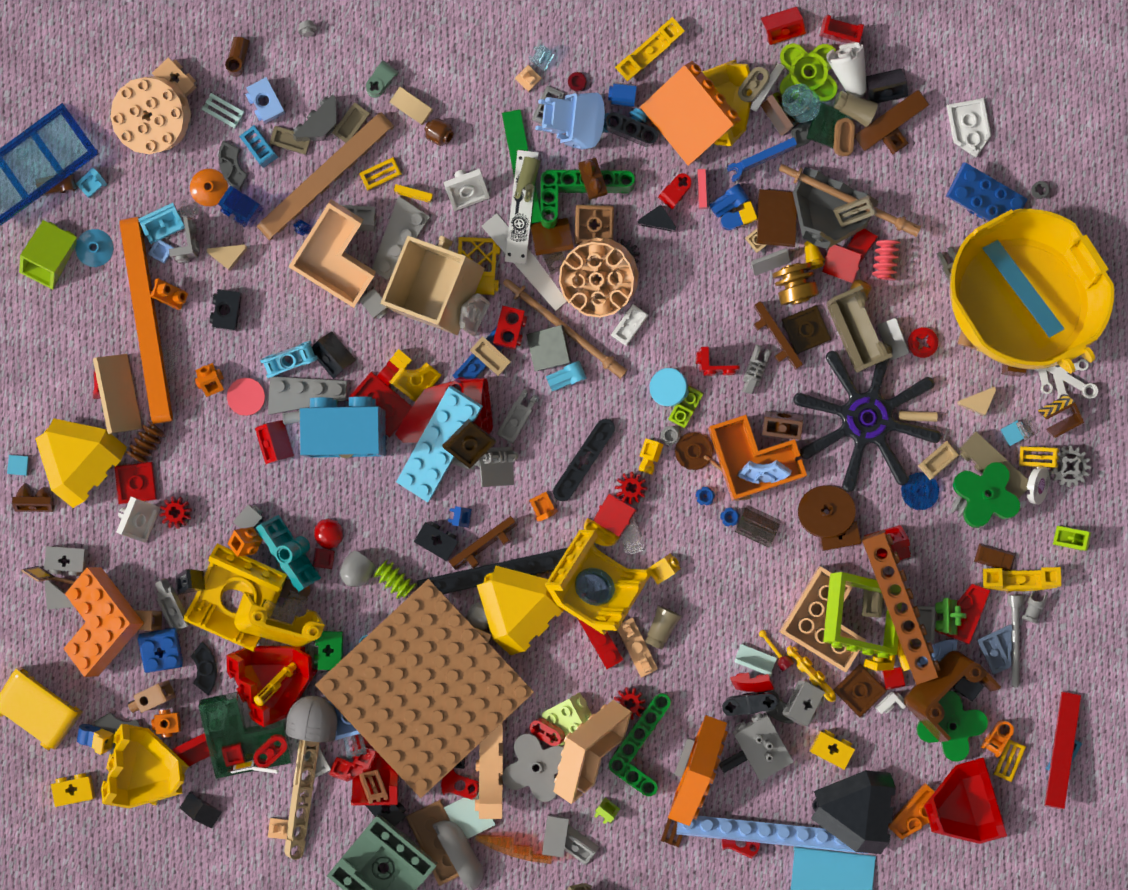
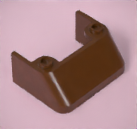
(924, 697)

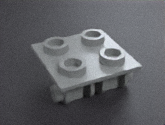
(497, 467)

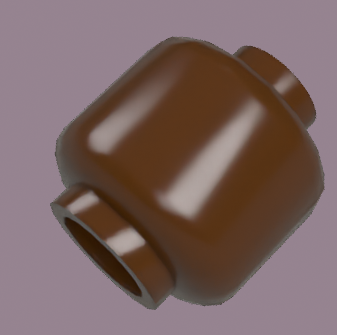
(438, 132)

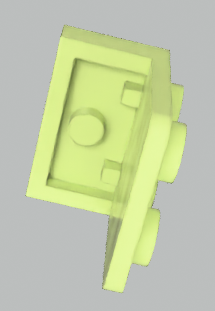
(568, 714)

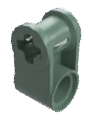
(382, 76)

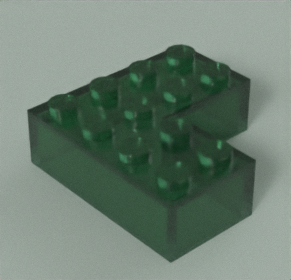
(226, 726)

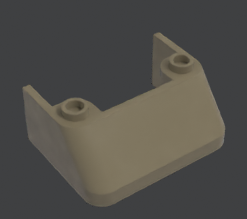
(857, 330)

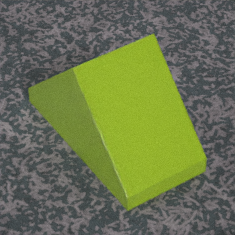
(1072, 538)

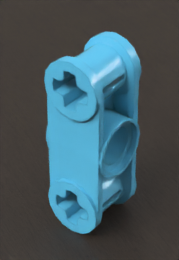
(301, 355)

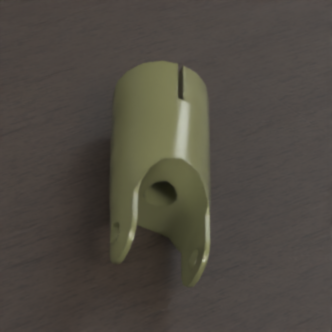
(527, 177)

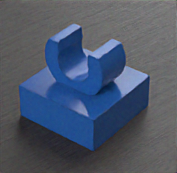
(461, 516)

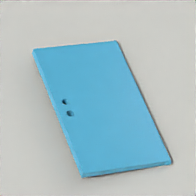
(831, 870)

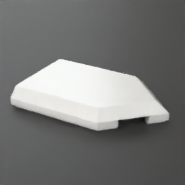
(969, 125)
(473, 313)

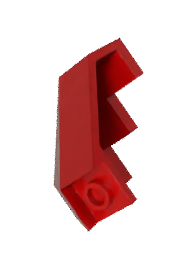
(258, 667)
(966, 805)

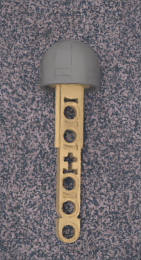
(312, 722)

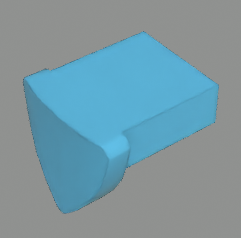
(91, 182)

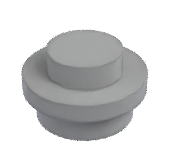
(307, 28)
(670, 435)

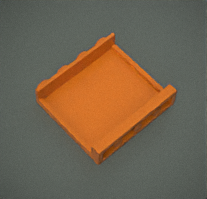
(690, 112)

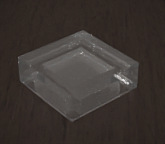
(1028, 427)

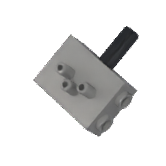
(759, 746)

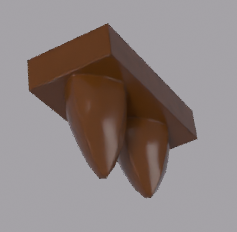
(592, 178)
(26, 503)

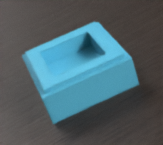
(1012, 433)
(18, 465)

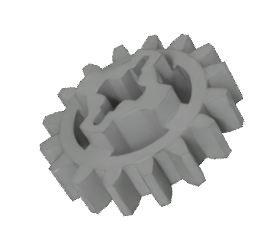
(1078, 476)

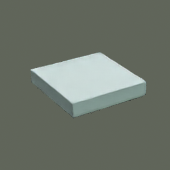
(464, 815)

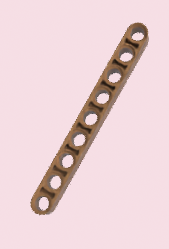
(325, 175)

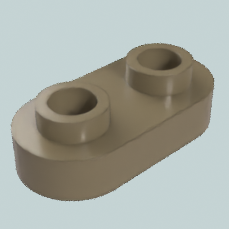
(753, 83)

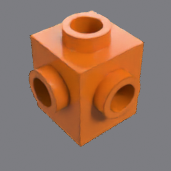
(209, 379)
(245, 541)
(173, 720)

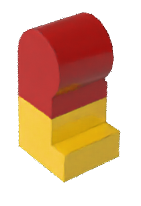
(393, 365)

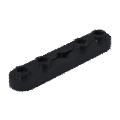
(594, 444)

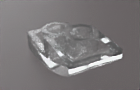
(632, 538)

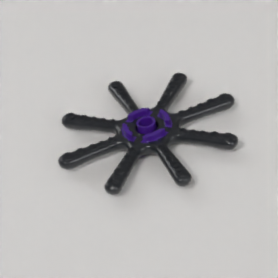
(862, 432)

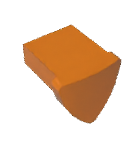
(543, 506)

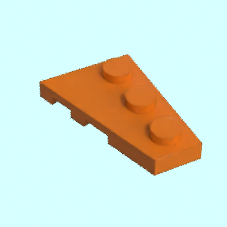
(913, 814)

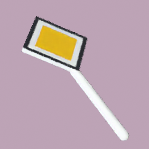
(248, 765)

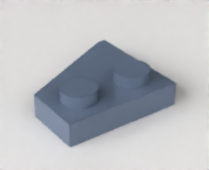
(997, 649)

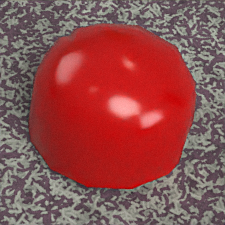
(328, 533)

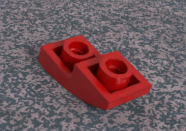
(862, 242)
(758, 684)

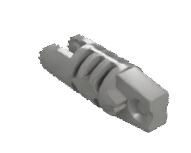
(755, 370)

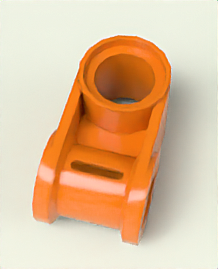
(998, 739)

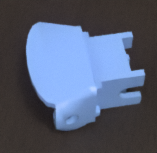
(577, 116)

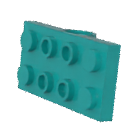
(289, 552)

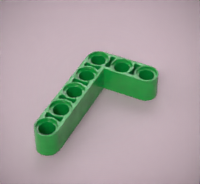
(577, 186)
(637, 743)

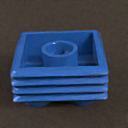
(166, 640)

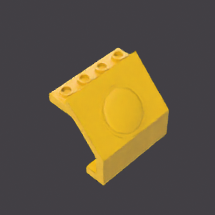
(232, 573)

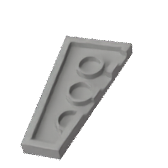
(404, 222)
(295, 393)

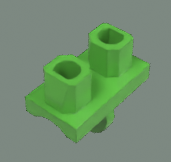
(951, 616)

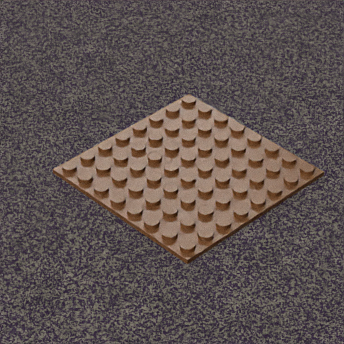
(424, 688)

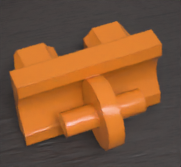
(169, 294)

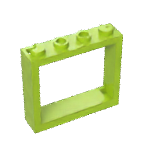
(835, 610)

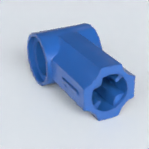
(731, 199)

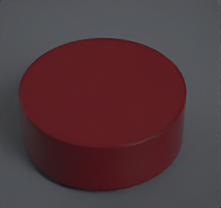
(577, 81)

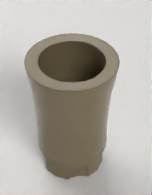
(856, 107)
(662, 627)

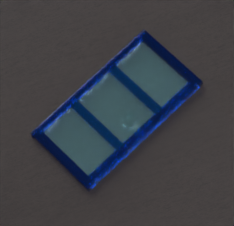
(41, 160)

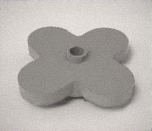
(521, 773)

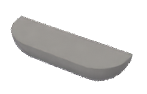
(460, 853)

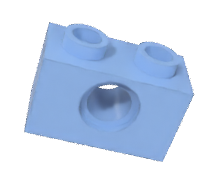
(272, 109)

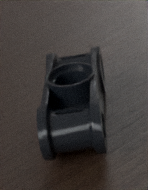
(750, 703)

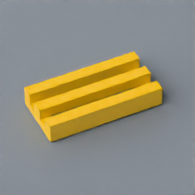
(390, 177)
(413, 193)
(1054, 458)
(1002, 757)

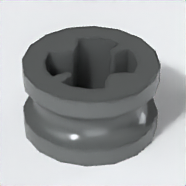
(1043, 185)

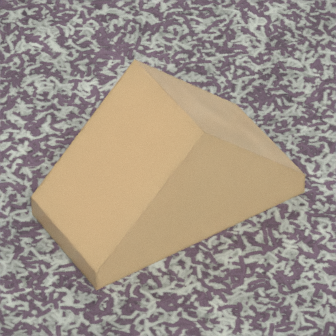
(228, 255)
(979, 402)

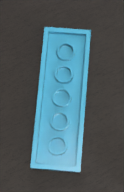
(429, 458)

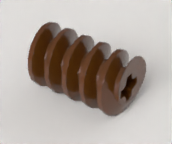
(146, 442)

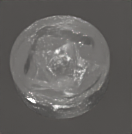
(188, 208)

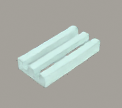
(237, 118)

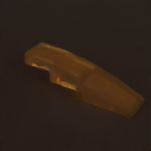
(506, 845)

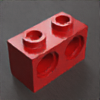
(505, 326)

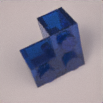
(240, 206)

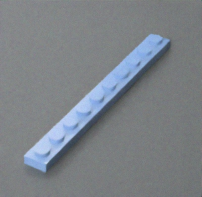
(762, 833)

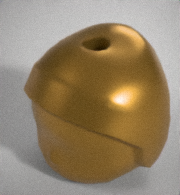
(867, 287)

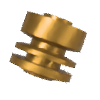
(796, 286)

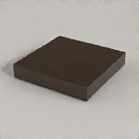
(806, 329)
(469, 443)

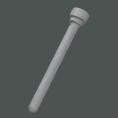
(1015, 603)

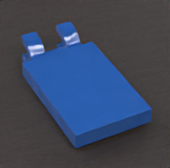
(761, 158)

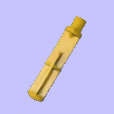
(275, 684)

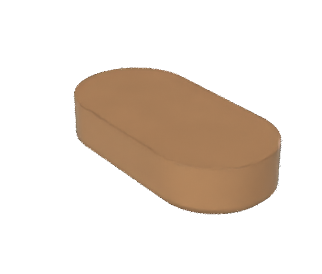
(844, 137)

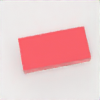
(702, 195)

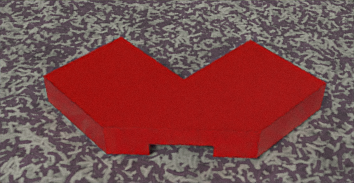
(349, 770)

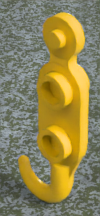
(816, 677)

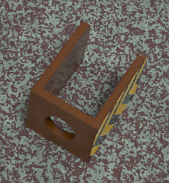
(1068, 423)

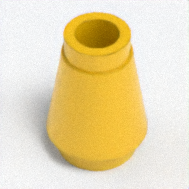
(813, 255)

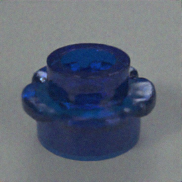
(302, 227)

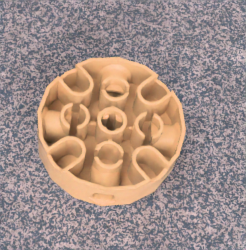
(168, 119)
(586, 290)

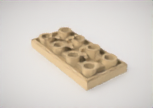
(117, 393)

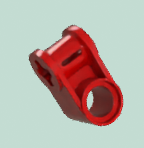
(673, 192)

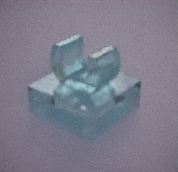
(542, 57)

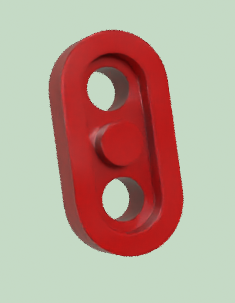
(271, 750)

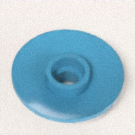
(101, 254)

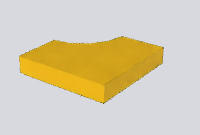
(415, 381)

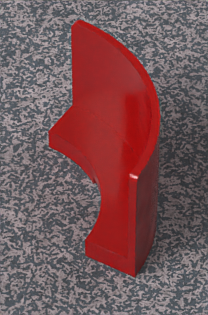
(388, 776)

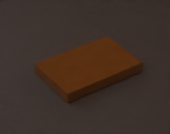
(776, 218)

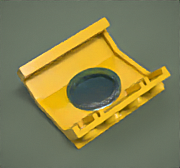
(594, 584)

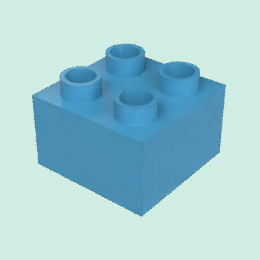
(342, 430)

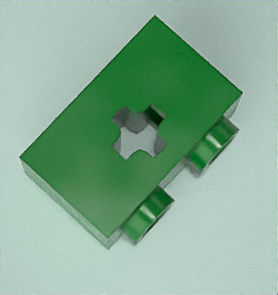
(335, 640)

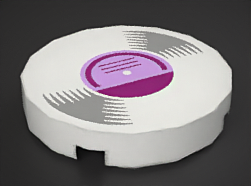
(1038, 485)

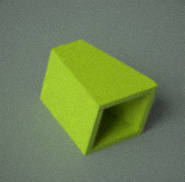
(47, 254)

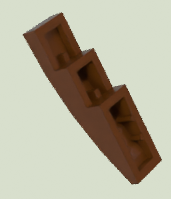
(891, 120)

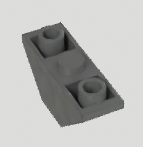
(319, 122)

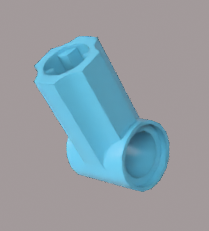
(569, 375)

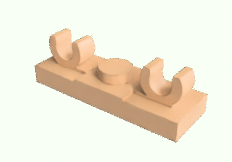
(637, 647)

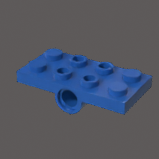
(983, 194)

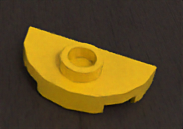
(605, 537)

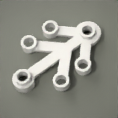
(1061, 375)

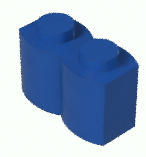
(622, 94)

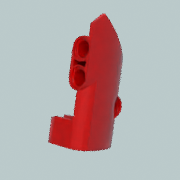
(425, 406)

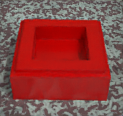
(893, 678)
(233, 754)

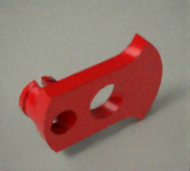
(448, 785)
(731, 844)

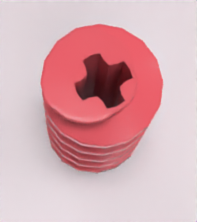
(885, 259)

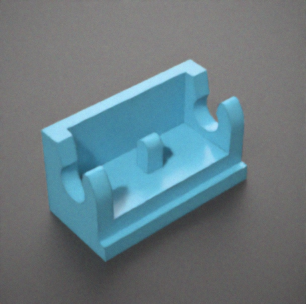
(161, 223)

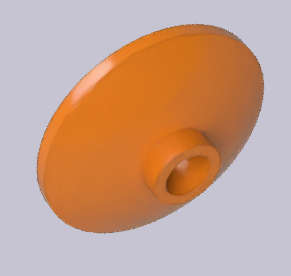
(212, 196)

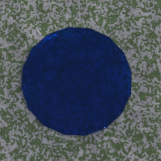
(915, 494)

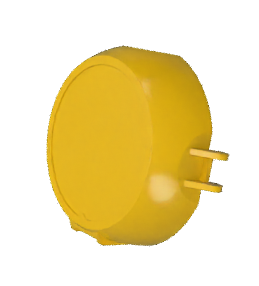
(1059, 267)

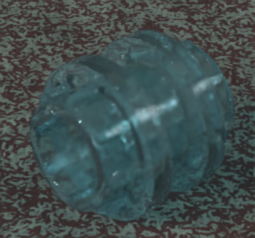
(801, 103)

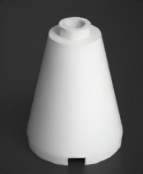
(849, 67)

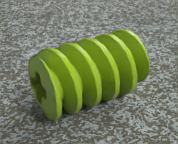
(393, 579)

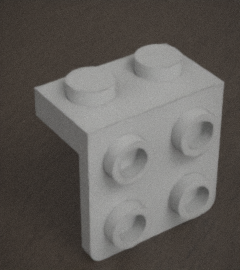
(183, 254)

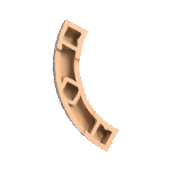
(490, 775)

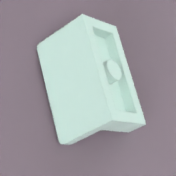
(755, 659)

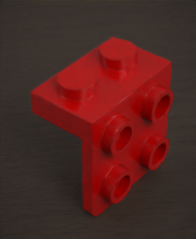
(702, 359)

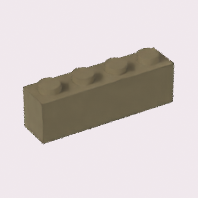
(983, 454)

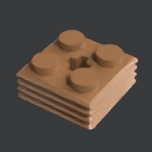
(586, 215)

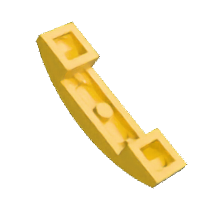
(650, 49)
(1022, 580)

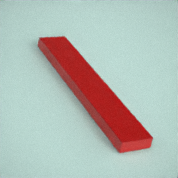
(1062, 750)

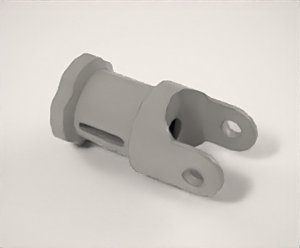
(1034, 608)

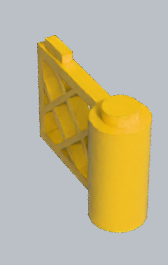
(487, 283)

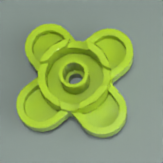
(798, 61)

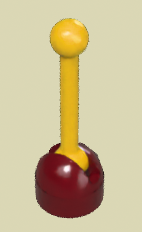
(784, 661)

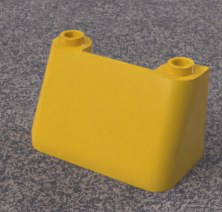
(254, 620)
(37, 709)

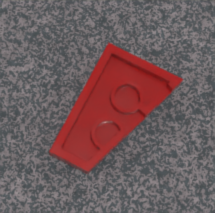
(972, 604)

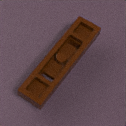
(767, 320)
(482, 543)

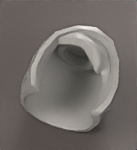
(356, 569)

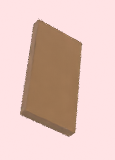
(422, 827)

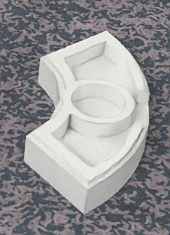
(773, 77)

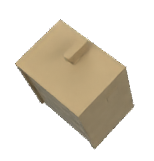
(432, 283)

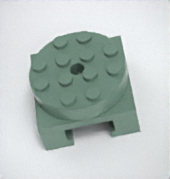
(379, 844)

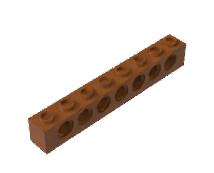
(920, 672)

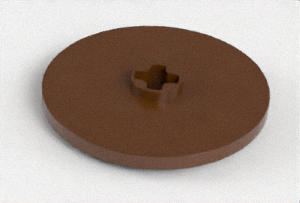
(815, 520)

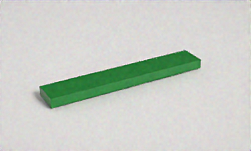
(517, 141)

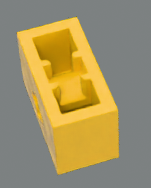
(821, 749)
(84, 791)

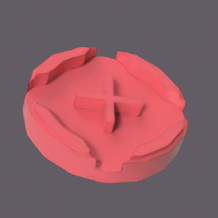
(246, 396)

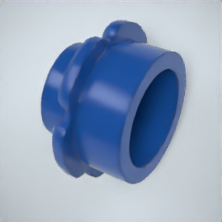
(710, 496)
(724, 517)

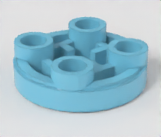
(669, 387)

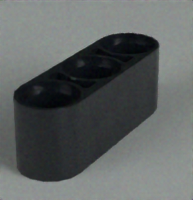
(640, 129)

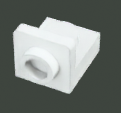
(887, 703)

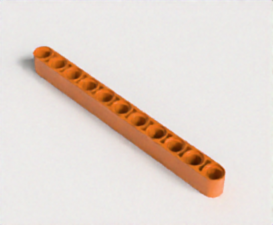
(146, 320)

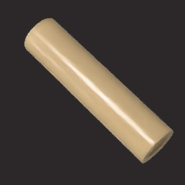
(917, 416)

